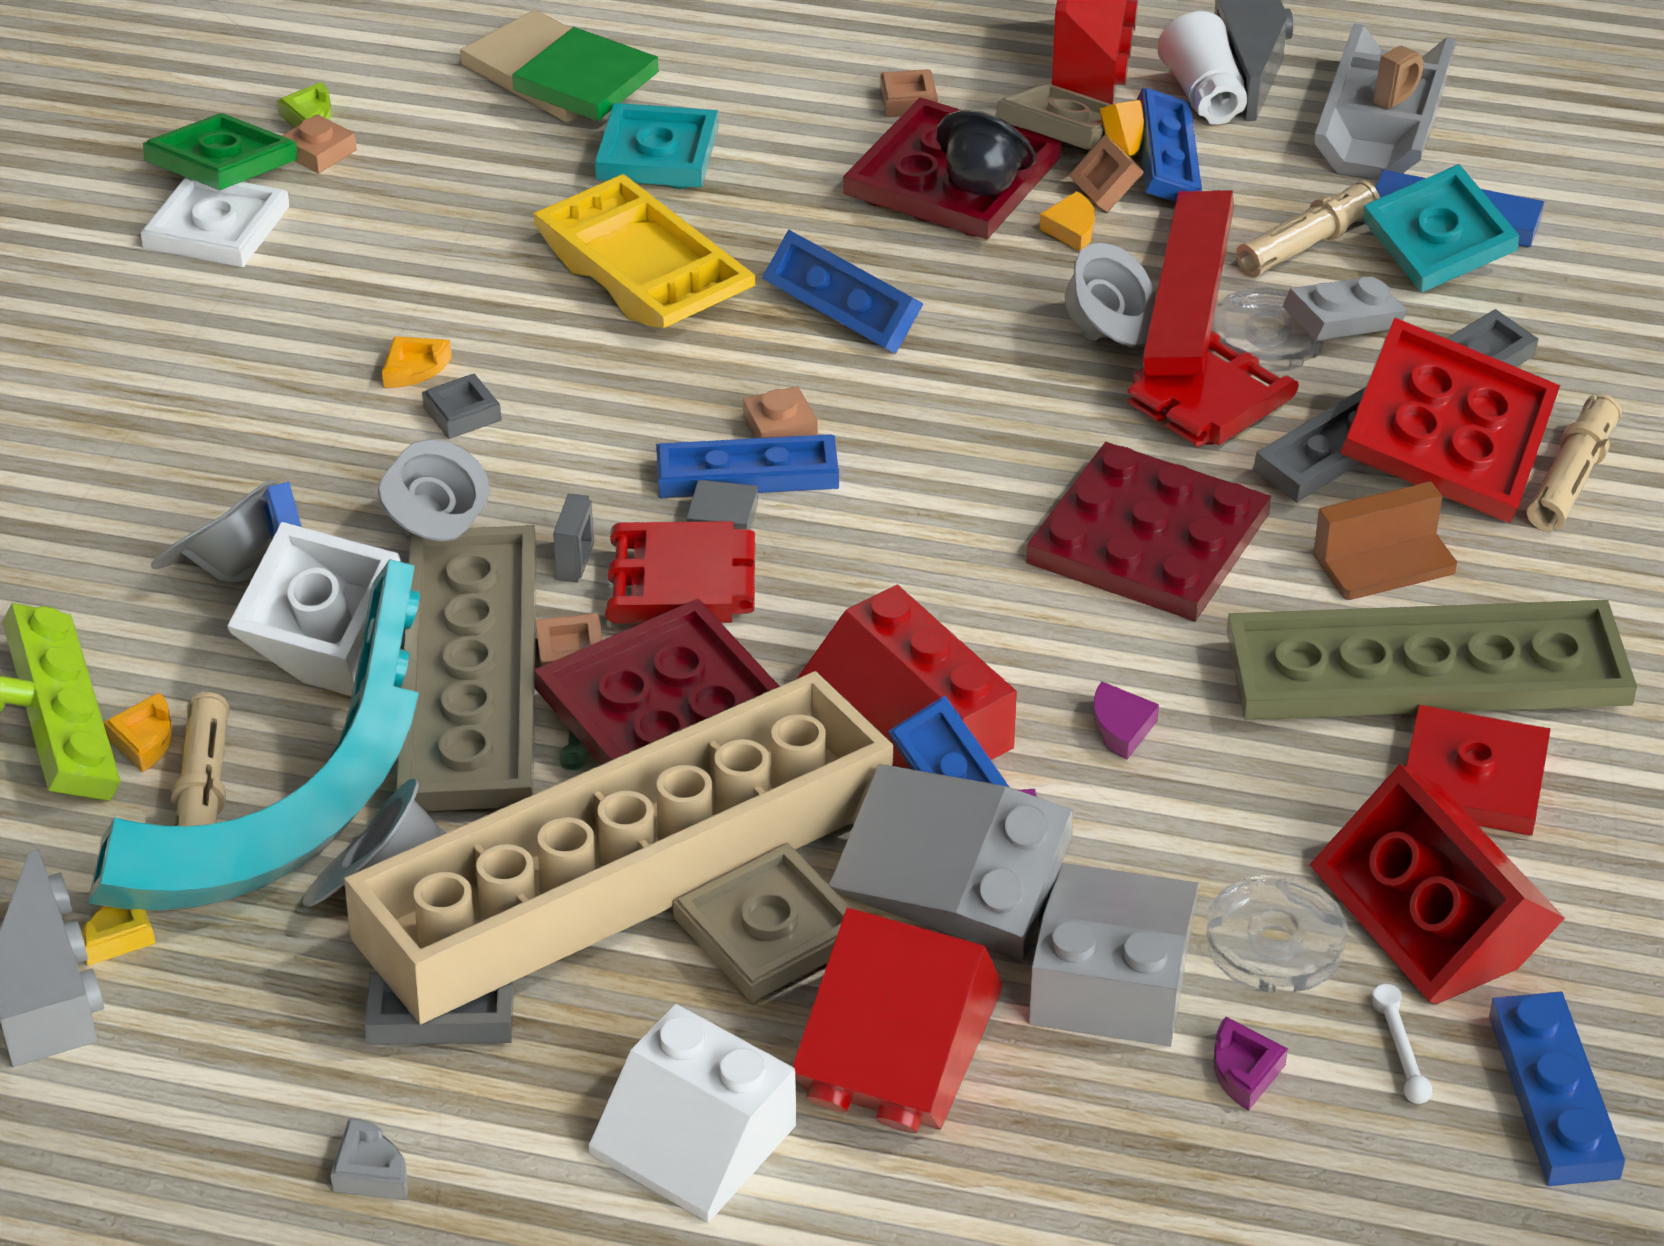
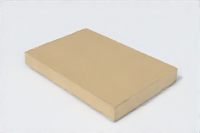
(510, 48)

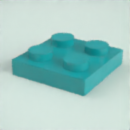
(657, 144)
(1440, 228)

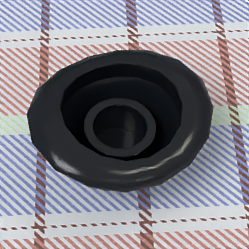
(982, 151)

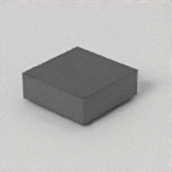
(461, 406)
(724, 503)
(573, 537)

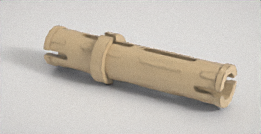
(1324, 219)
(1582, 447)
(199, 791)

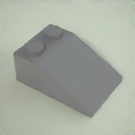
(955, 856)
(1112, 954)

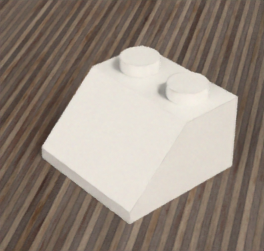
(310, 605)
(695, 1112)

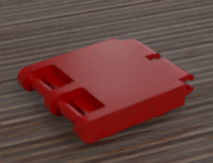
(1218, 402)
(678, 566)

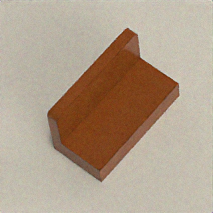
(1383, 541)

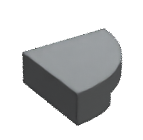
(368, 1163)

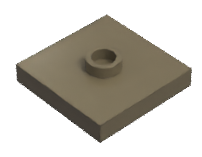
(1055, 114)
(764, 921)

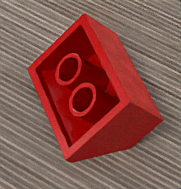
(1093, 45)
(899, 659)
(1434, 888)

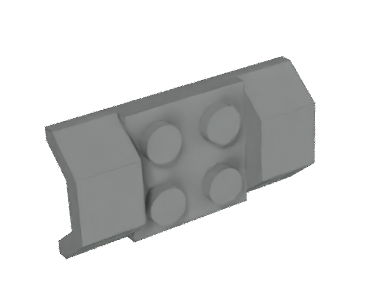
(1365, 138)

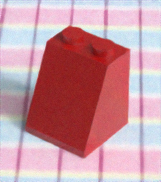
(896, 1021)

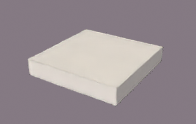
(215, 223)

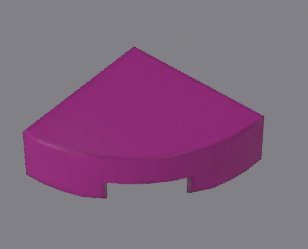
(1123, 718)
(1246, 1062)

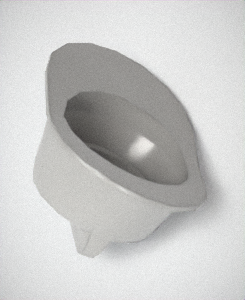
(1110, 295)
(434, 490)
(228, 545)
(395, 829)

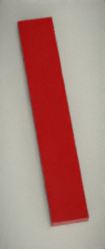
(1189, 284)

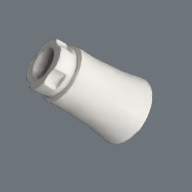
(1201, 60)

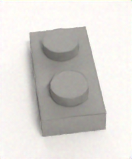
(1344, 307)

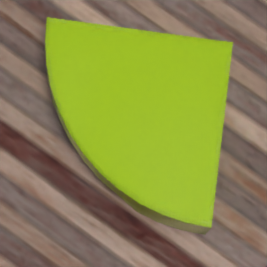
(305, 104)

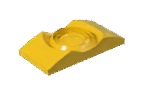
(640, 252)

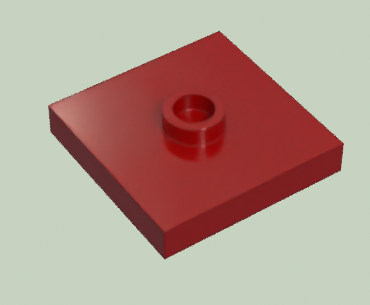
(1483, 764)

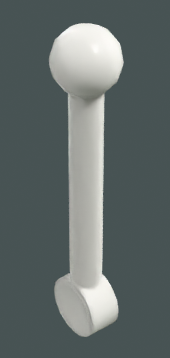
(1387, 1000)

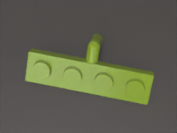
(58, 702)

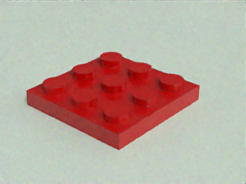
(1451, 420)

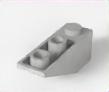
(41, 991)

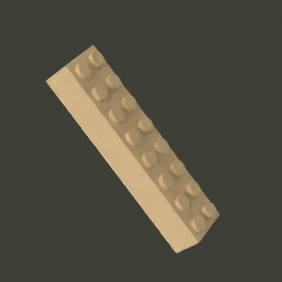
(611, 845)

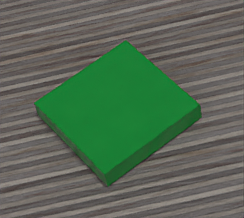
(585, 73)
(220, 151)

